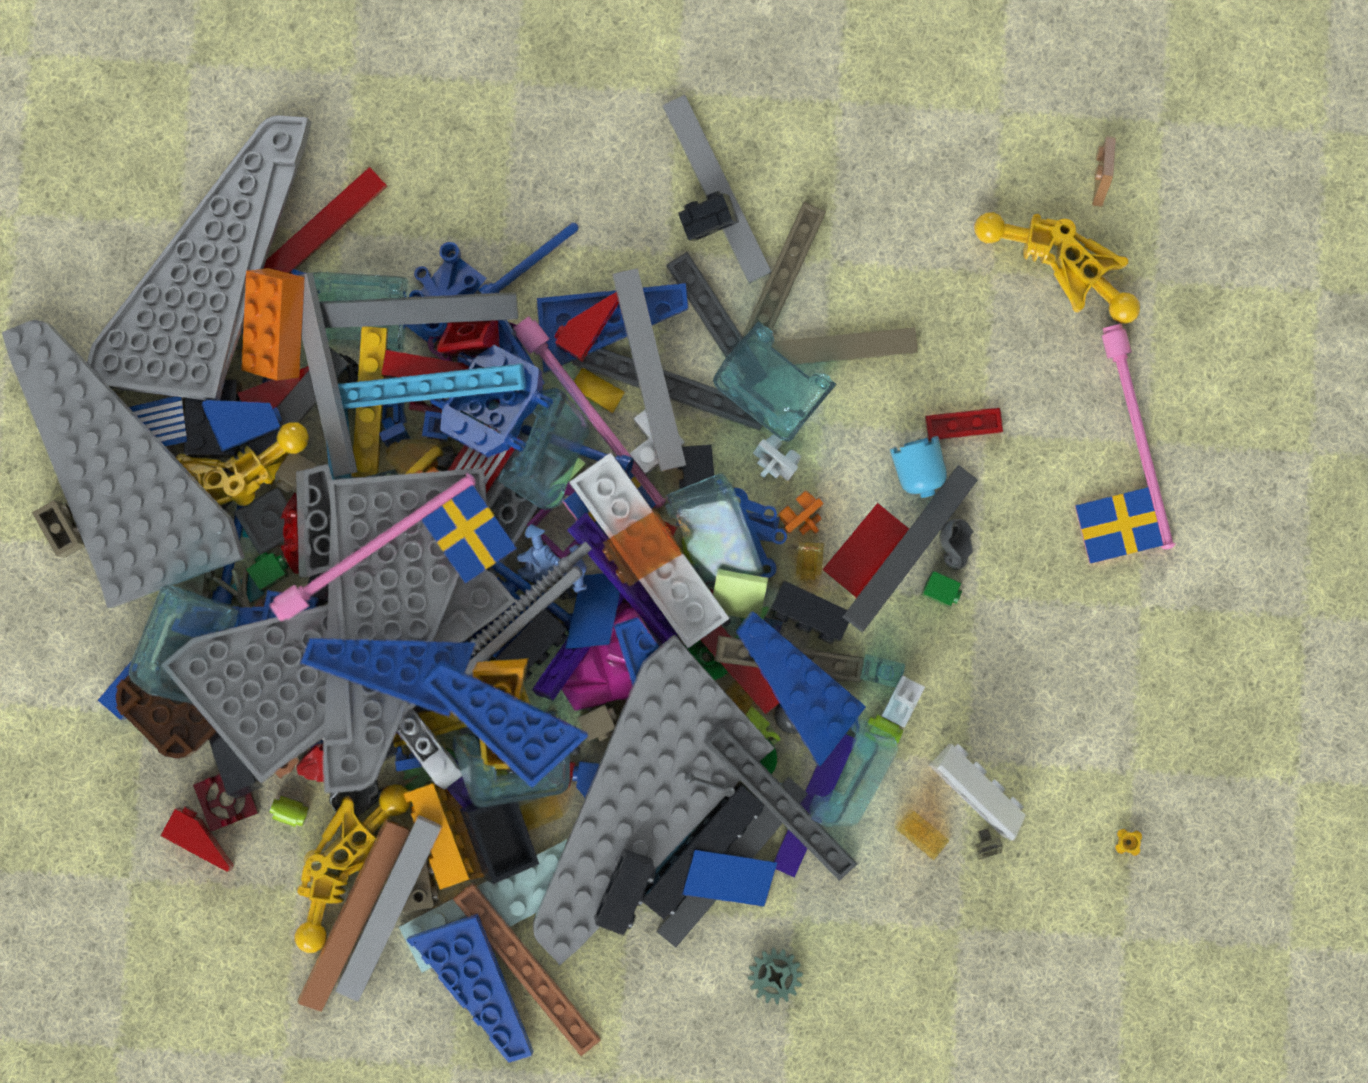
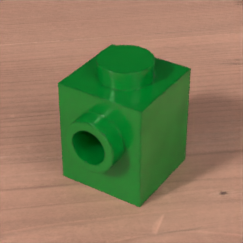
(268, 570)

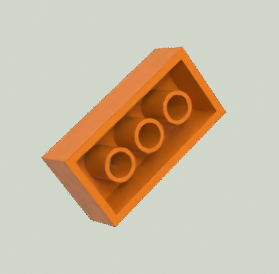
(272, 323)

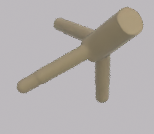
(242, 589)

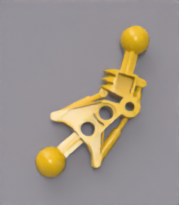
(1070, 274)
(248, 468)
(325, 886)

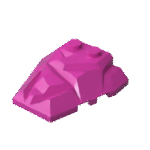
(602, 671)

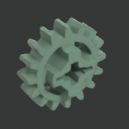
(786, 969)

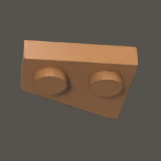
(1104, 170)

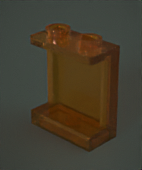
(641, 548)

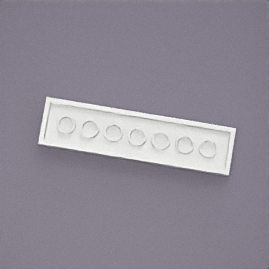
(675, 585)

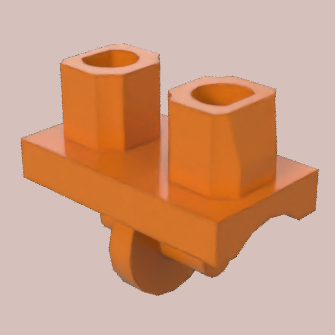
(809, 506)

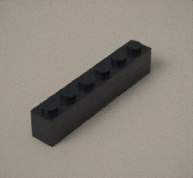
(713, 835)

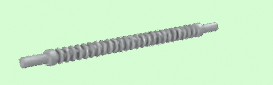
(565, 565)

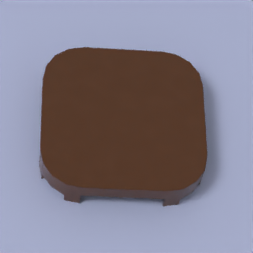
(170, 725)

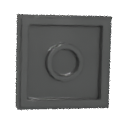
(263, 520)

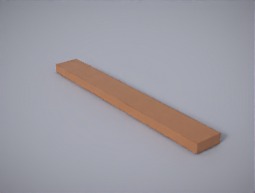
(353, 915)
(528, 970)

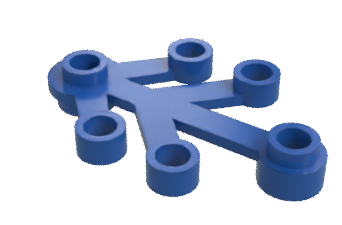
(444, 282)
(756, 527)

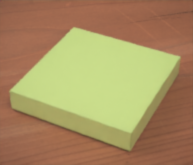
(740, 593)

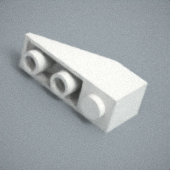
(428, 750)

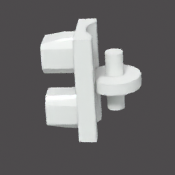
(774, 461)
(903, 701)

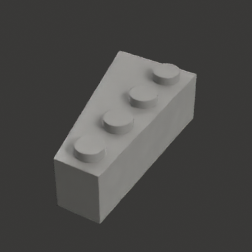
(313, 519)

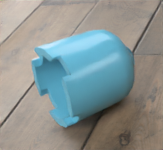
(920, 466)

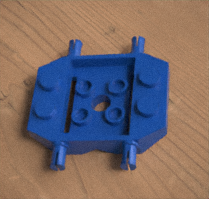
(505, 418)

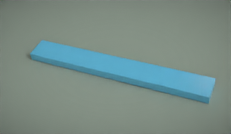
(432, 386)

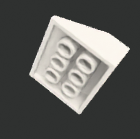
(979, 791)

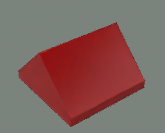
(469, 337)

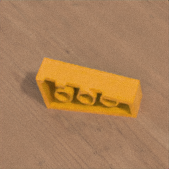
(507, 677)
(446, 853)

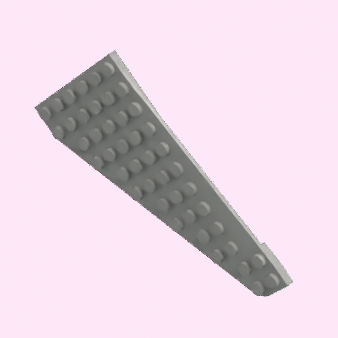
(189, 307)
(127, 492)
(386, 596)
(271, 703)
(642, 790)

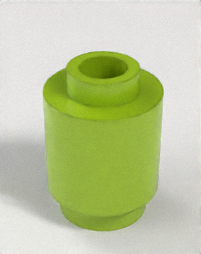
(887, 726)
(289, 811)

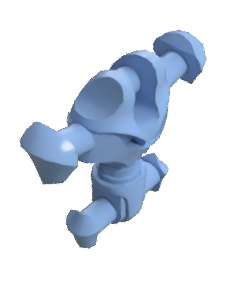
(541, 559)

